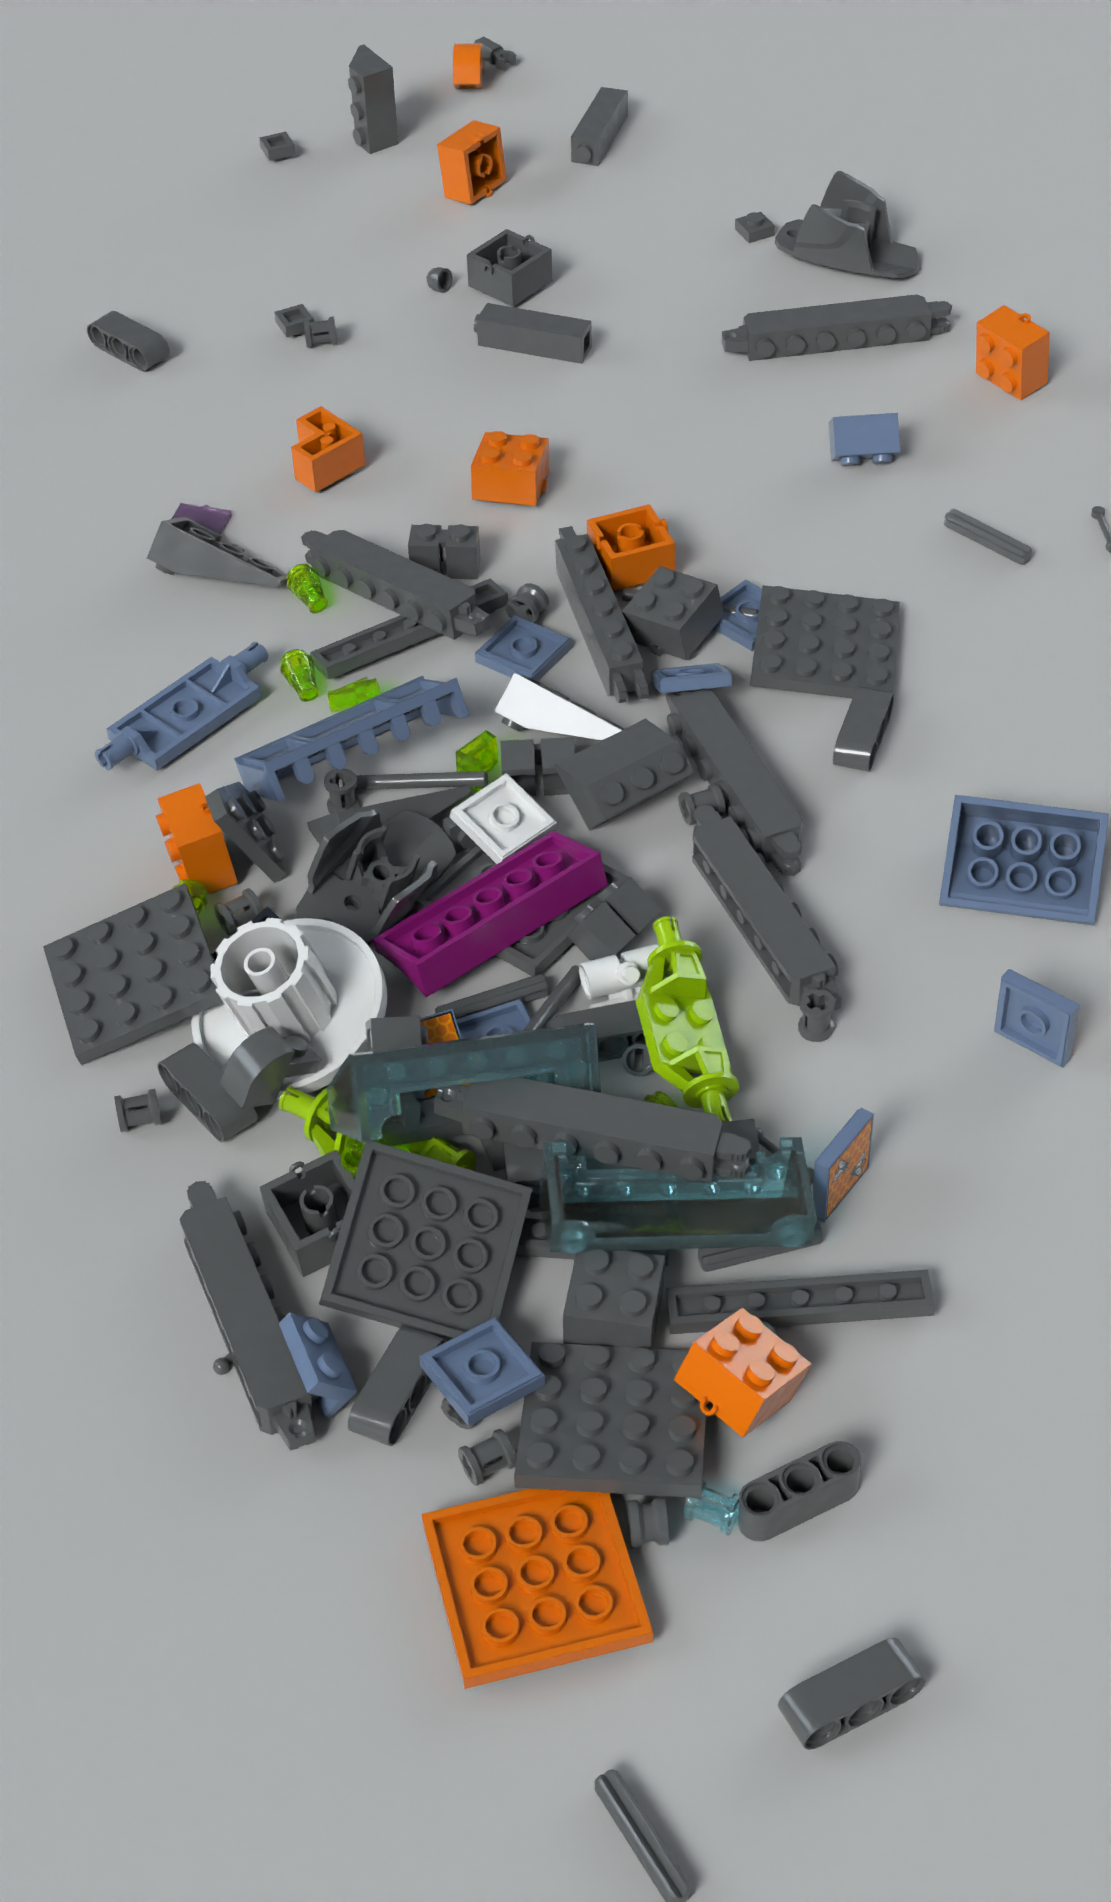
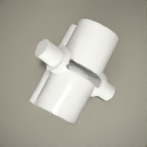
(615, 977)

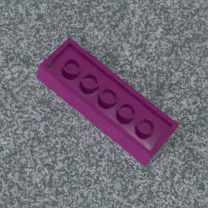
(492, 911)

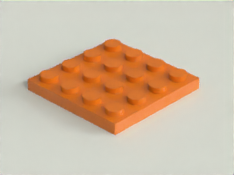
(534, 1582)

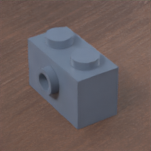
(864, 438)

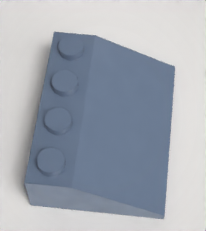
(1024, 859)

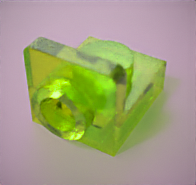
(478, 755)

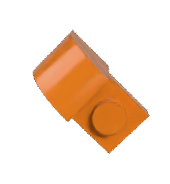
(467, 66)

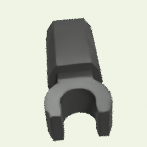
(495, 54)

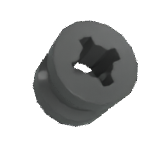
(528, 602)
(648, 1522)

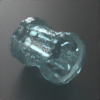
(713, 1508)

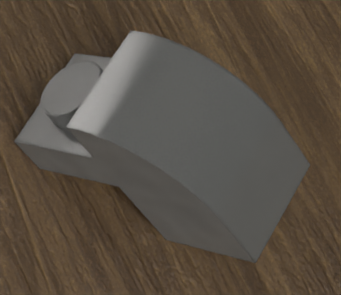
(262, 1063)

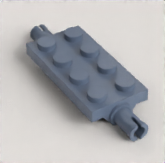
(185, 711)

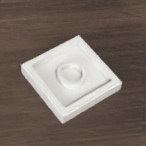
(502, 819)

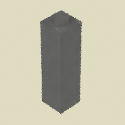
(599, 126)
(533, 333)

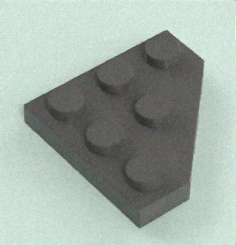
(242, 819)

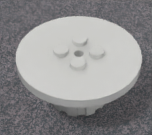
(301, 981)

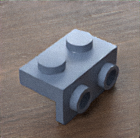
(318, 1361)

